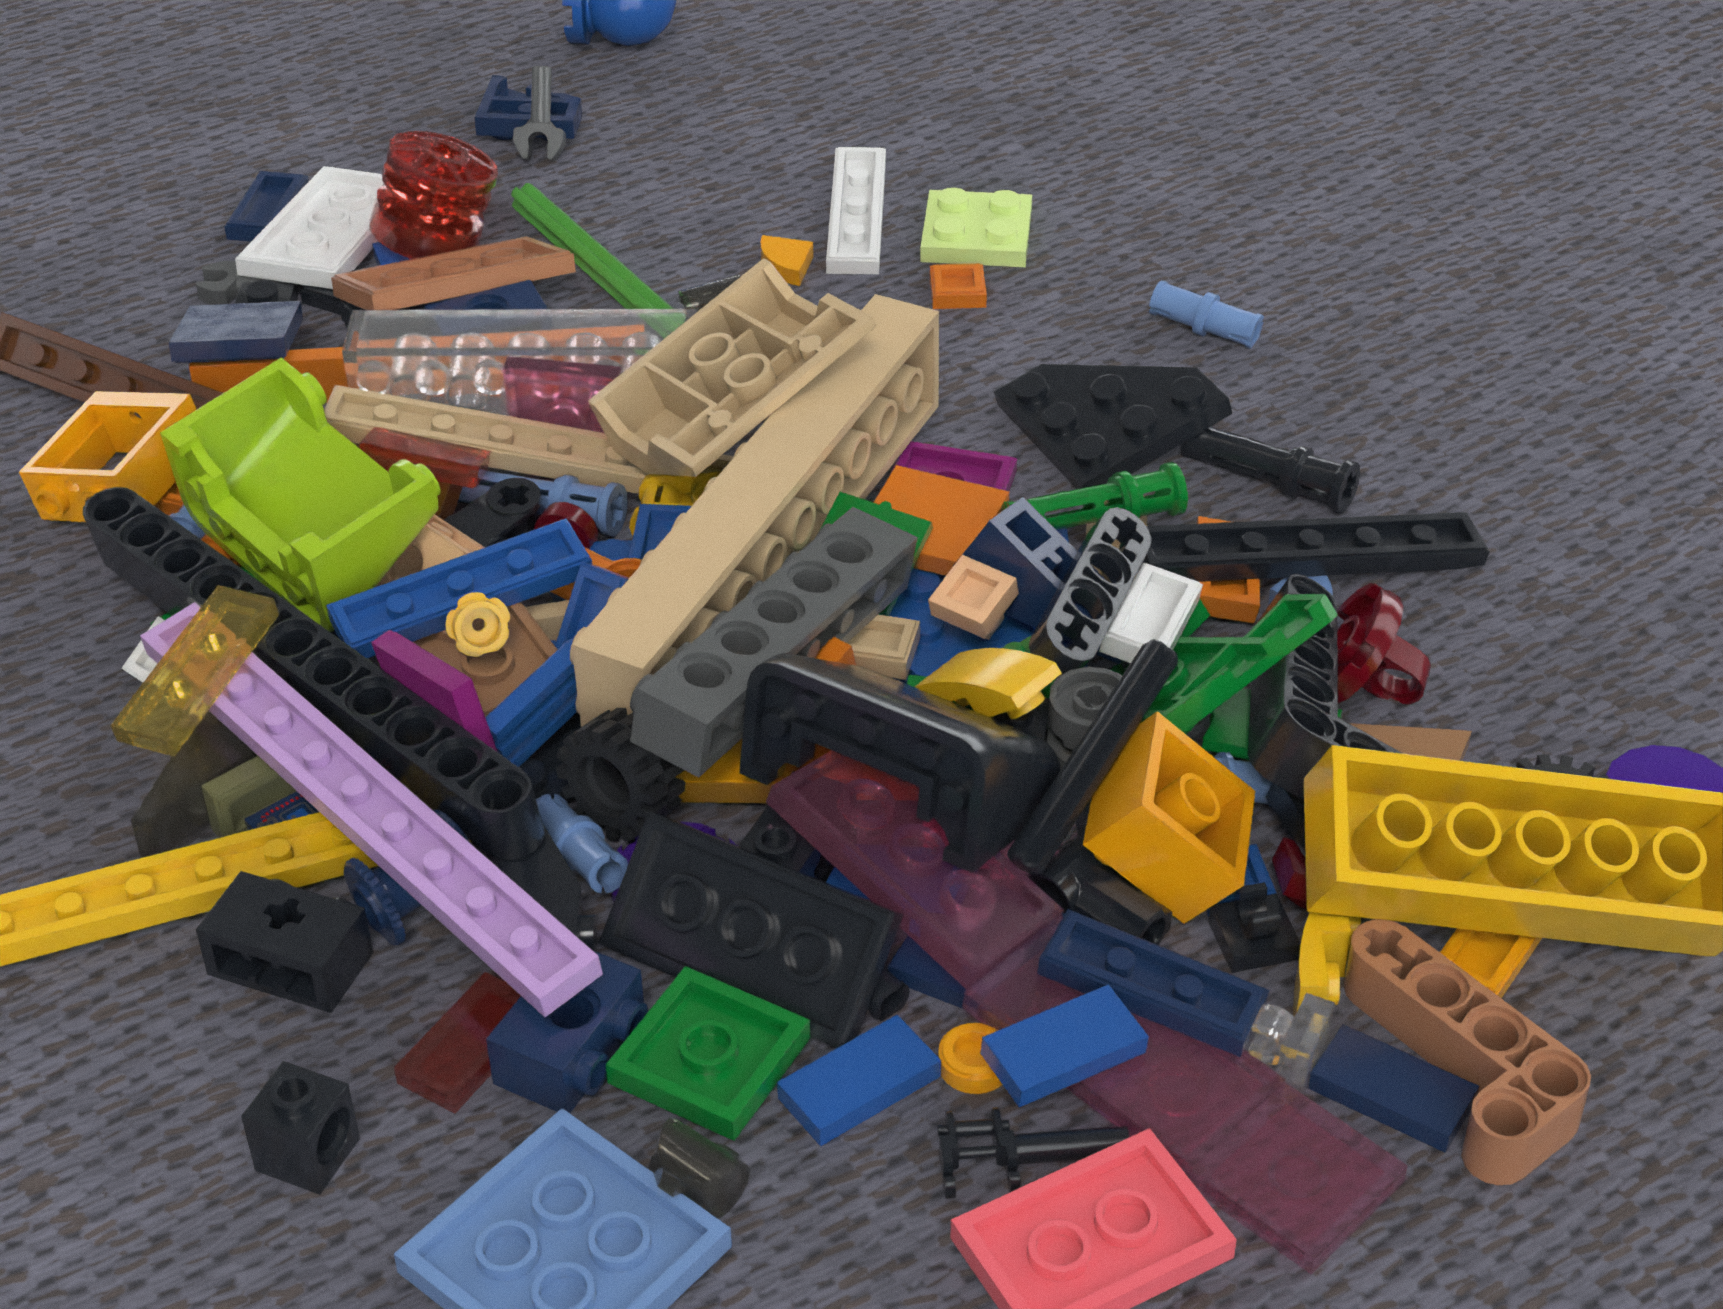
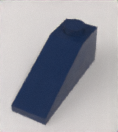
(1034, 553)

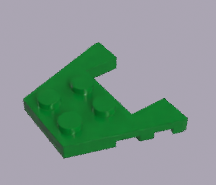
(1219, 667)

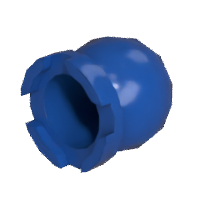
(618, 20)

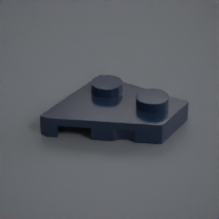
(507, 109)

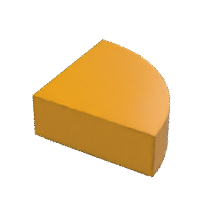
(788, 256)

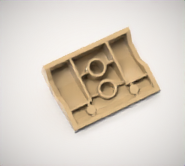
(723, 372)

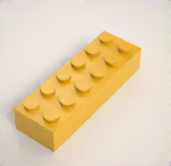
(1514, 851)

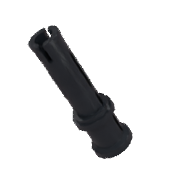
(1294, 470)

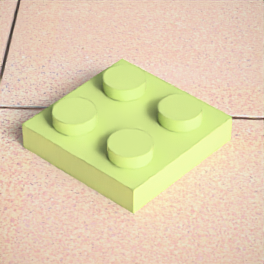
(976, 227)

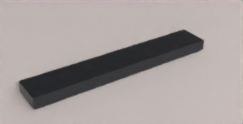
(1317, 546)

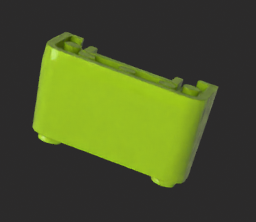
(294, 492)

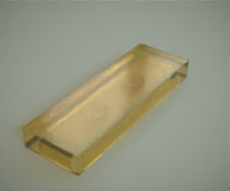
(195, 670)

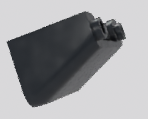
(970, 768)

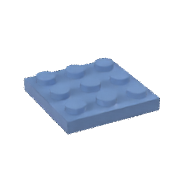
(564, 1229)

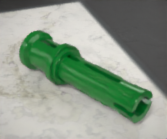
(1120, 491)

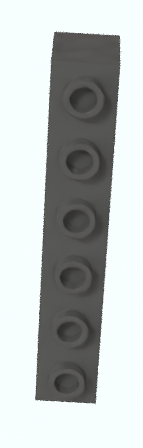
(828, 589)

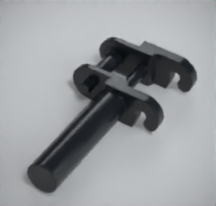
(1017, 1149)

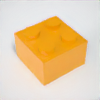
(1172, 820)

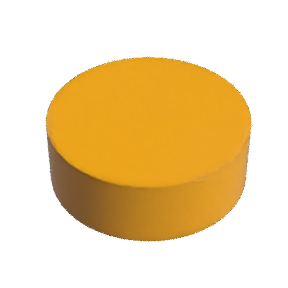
(961, 1059)

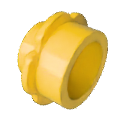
(490, 637)

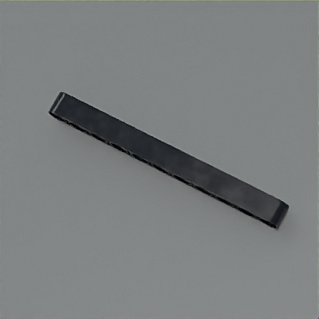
(389, 721)

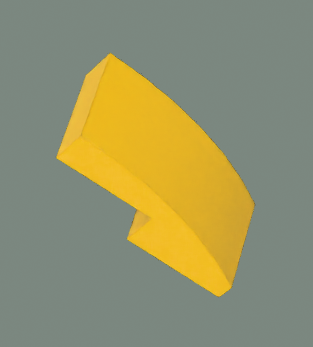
(993, 680)
(1323, 956)

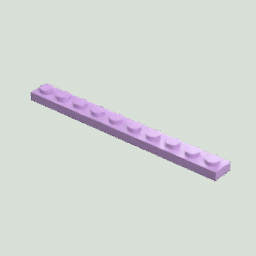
(398, 831)

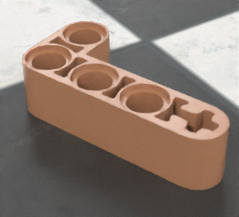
(1527, 1079)

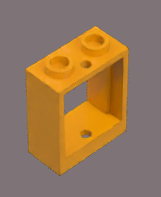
(71, 462)

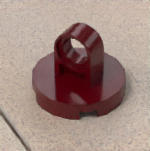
(1370, 646)

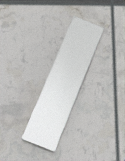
(856, 211)

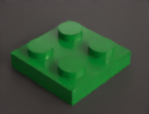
(708, 1052)

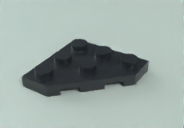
(1110, 415)

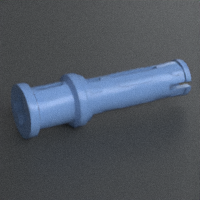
(603, 504)

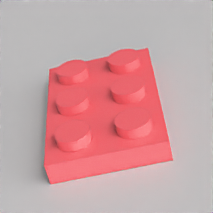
(1095, 1233)

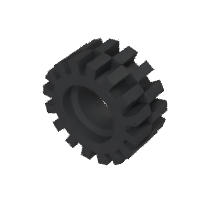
(598, 788)

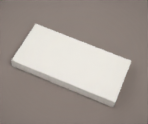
(317, 232)

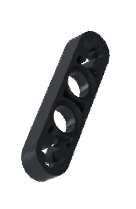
(1091, 590)

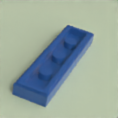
(420, 602)

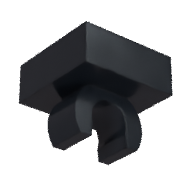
(1254, 930)

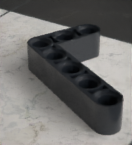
(1297, 705)

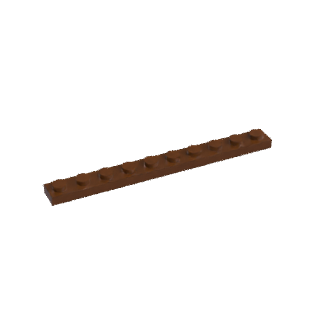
(83, 368)

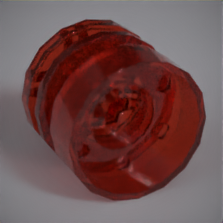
(432, 195)

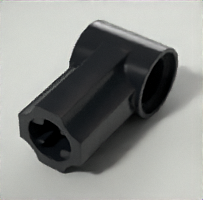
(1093, 889)

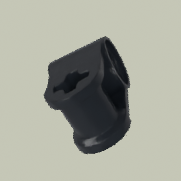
(491, 522)

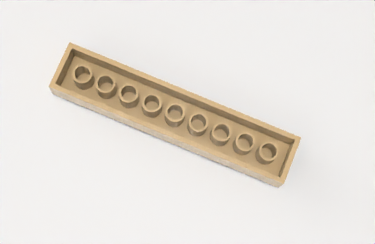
(766, 502)

